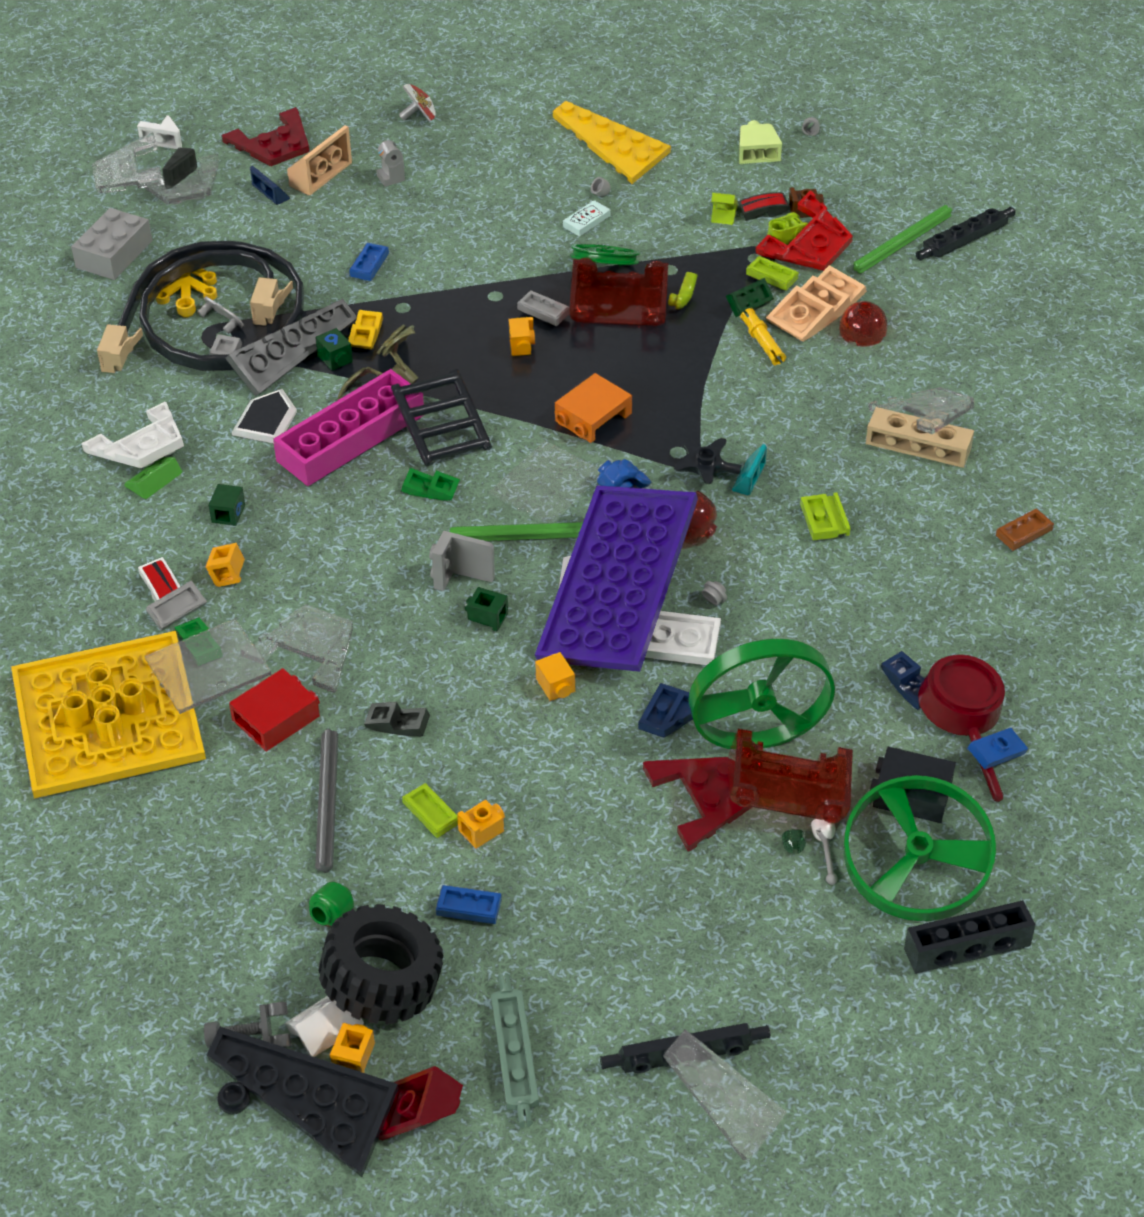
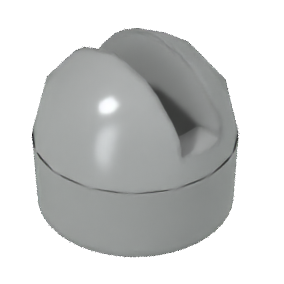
(814, 128)
(600, 187)

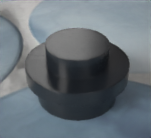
(233, 1098)

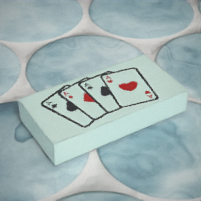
(586, 218)

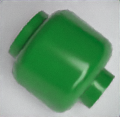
(330, 903)

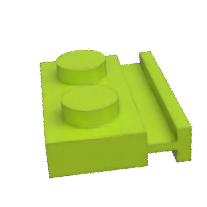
(825, 516)

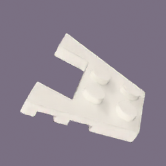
(142, 446)

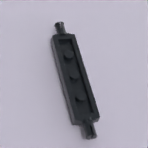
(964, 232)
(649, 1054)

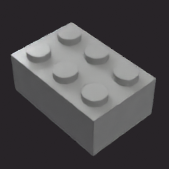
(112, 243)

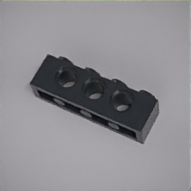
(969, 936)

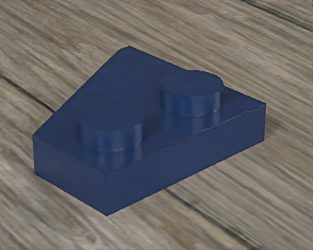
(666, 711)

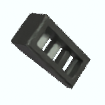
(179, 166)

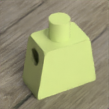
(759, 143)

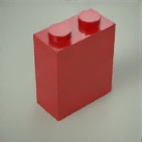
(275, 709)

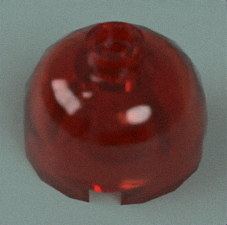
(863, 324)
(702, 521)

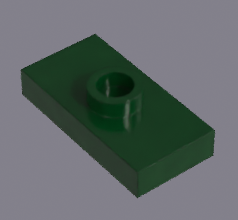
(749, 297)

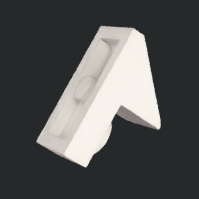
(166, 133)

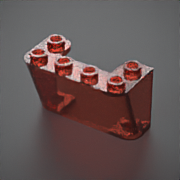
(618, 296)

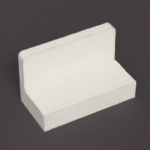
(320, 1025)

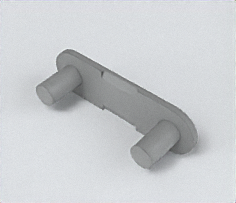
(210, 304)

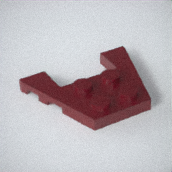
(276, 145)
(709, 788)

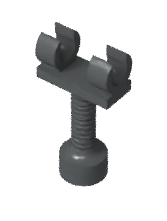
(262, 1027)

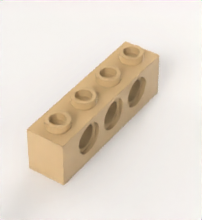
(900, 433)

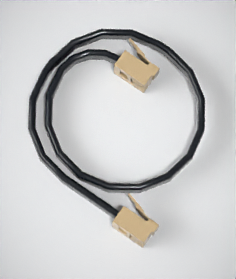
(264, 302)

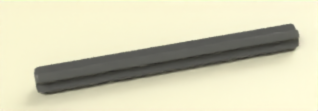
(327, 801)

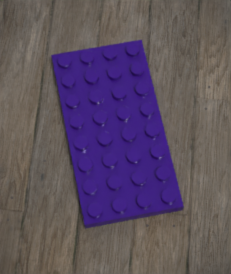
(617, 577)

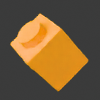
(555, 676)

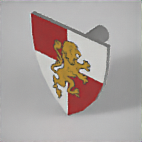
(421, 101)

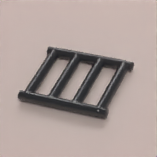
(419, 435)

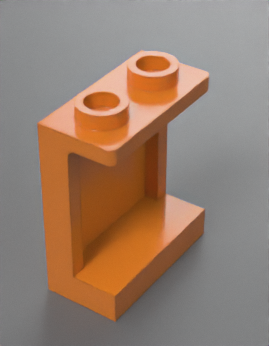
(591, 406)

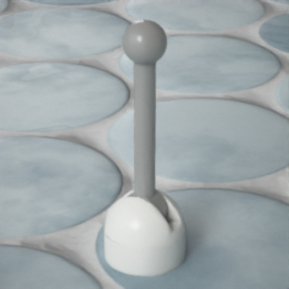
(824, 832)

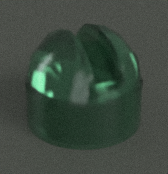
(794, 839)

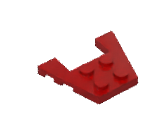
(816, 244)

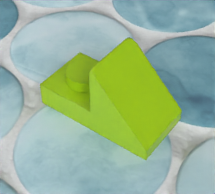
(724, 208)

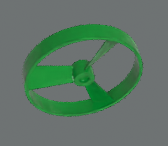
(759, 694)
(920, 847)

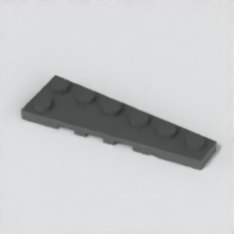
(279, 352)

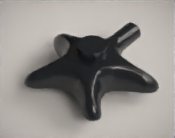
(706, 460)

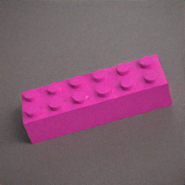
(343, 429)

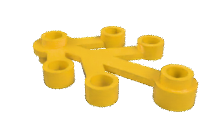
(186, 304)

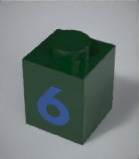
(334, 349)
(226, 504)

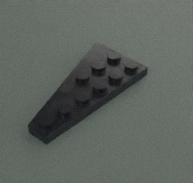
(322, 1099)

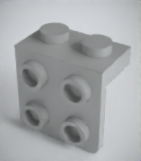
(461, 556)

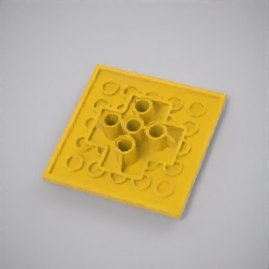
(100, 717)

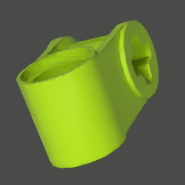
(786, 227)

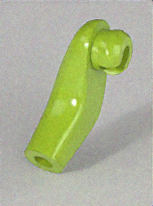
(685, 292)

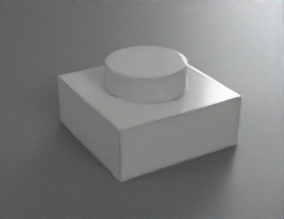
(225, 345)

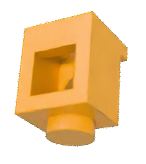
(521, 335)
(225, 564)
(481, 823)
(353, 1046)

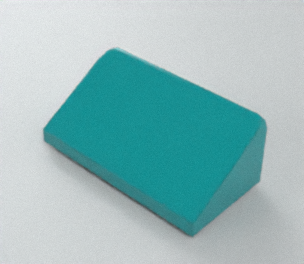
(751, 471)

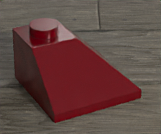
(422, 1100)

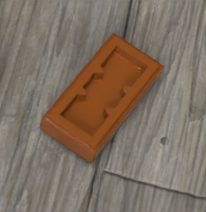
(1024, 529)

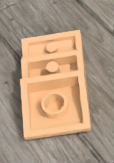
(816, 303)

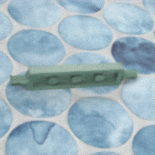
(514, 1050)

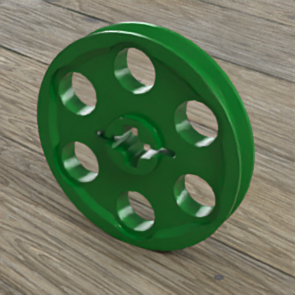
(605, 254)

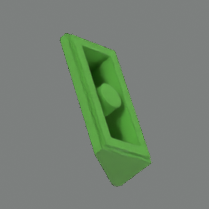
(154, 477)

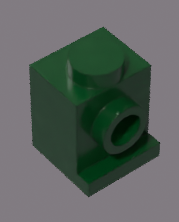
(487, 608)

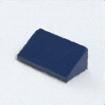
(267, 187)

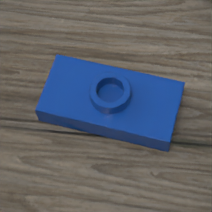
(369, 261)
(997, 748)
(468, 904)

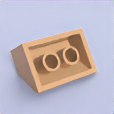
(321, 163)

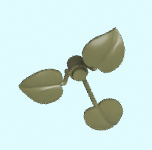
(389, 346)

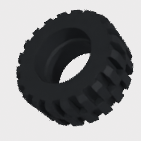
(373, 991)

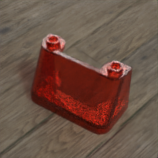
(788, 782)

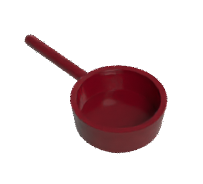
(966, 700)

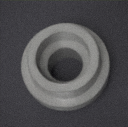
(714, 592)

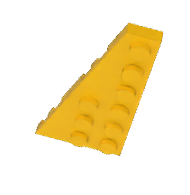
(616, 144)

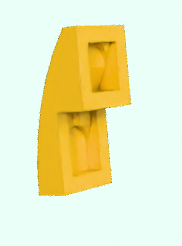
(366, 329)

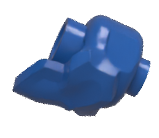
(621, 474)

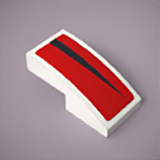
(158, 578)

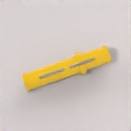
(758, 330)

